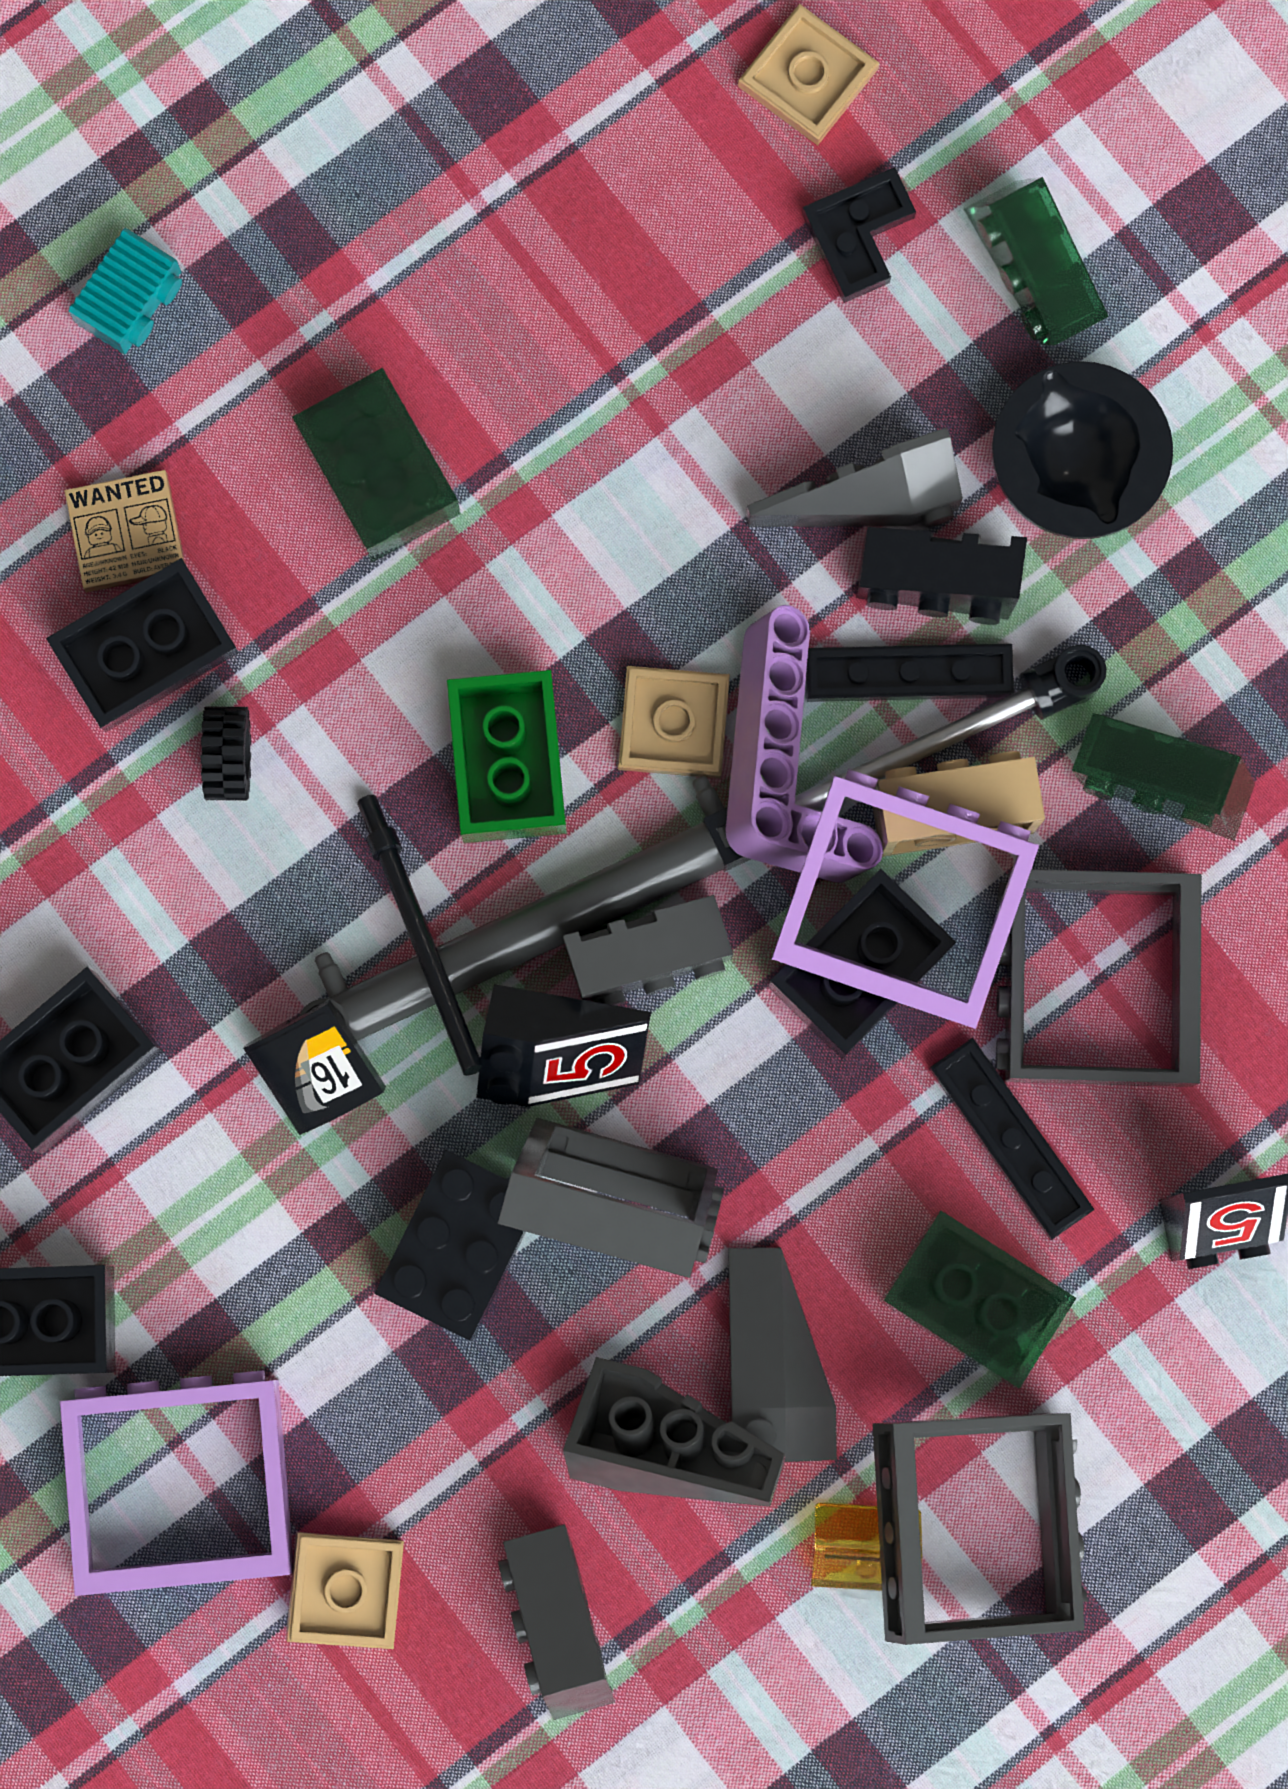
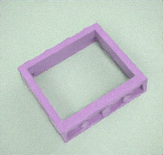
(957, 821)
(147, 1396)

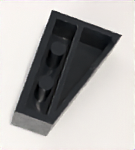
(941, 574)

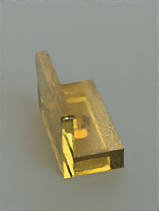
(847, 1547)

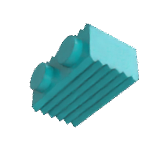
(126, 292)

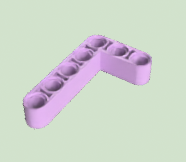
(777, 757)

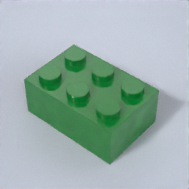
(506, 756)

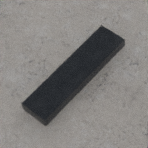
(909, 672)
(1011, 1139)

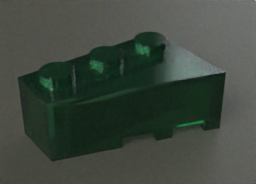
(1164, 775)

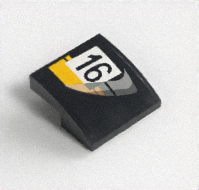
(315, 1068)

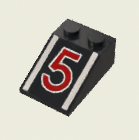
(557, 1047)
(1226, 1219)

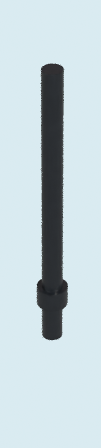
(385, 847)

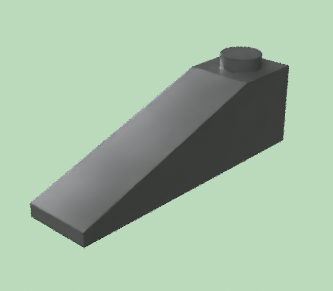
(903, 488)
(774, 1364)
(654, 1441)

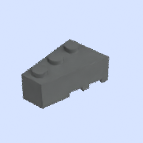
(649, 952)
(555, 1622)

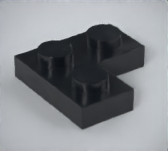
(846, 226)

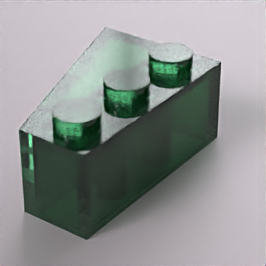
(1037, 260)

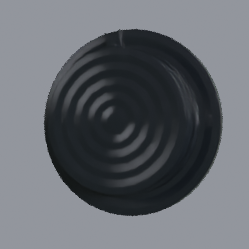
(1082, 450)

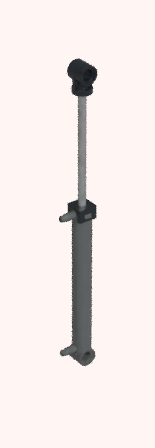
(656, 870)

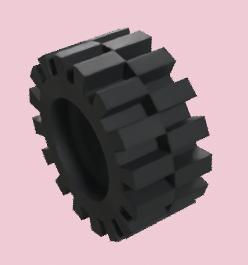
(226, 753)

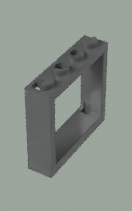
(1185, 980)
(607, 1222)
(900, 1530)

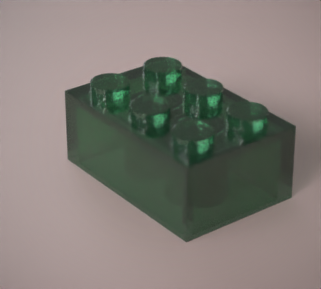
(377, 465)
(977, 1299)

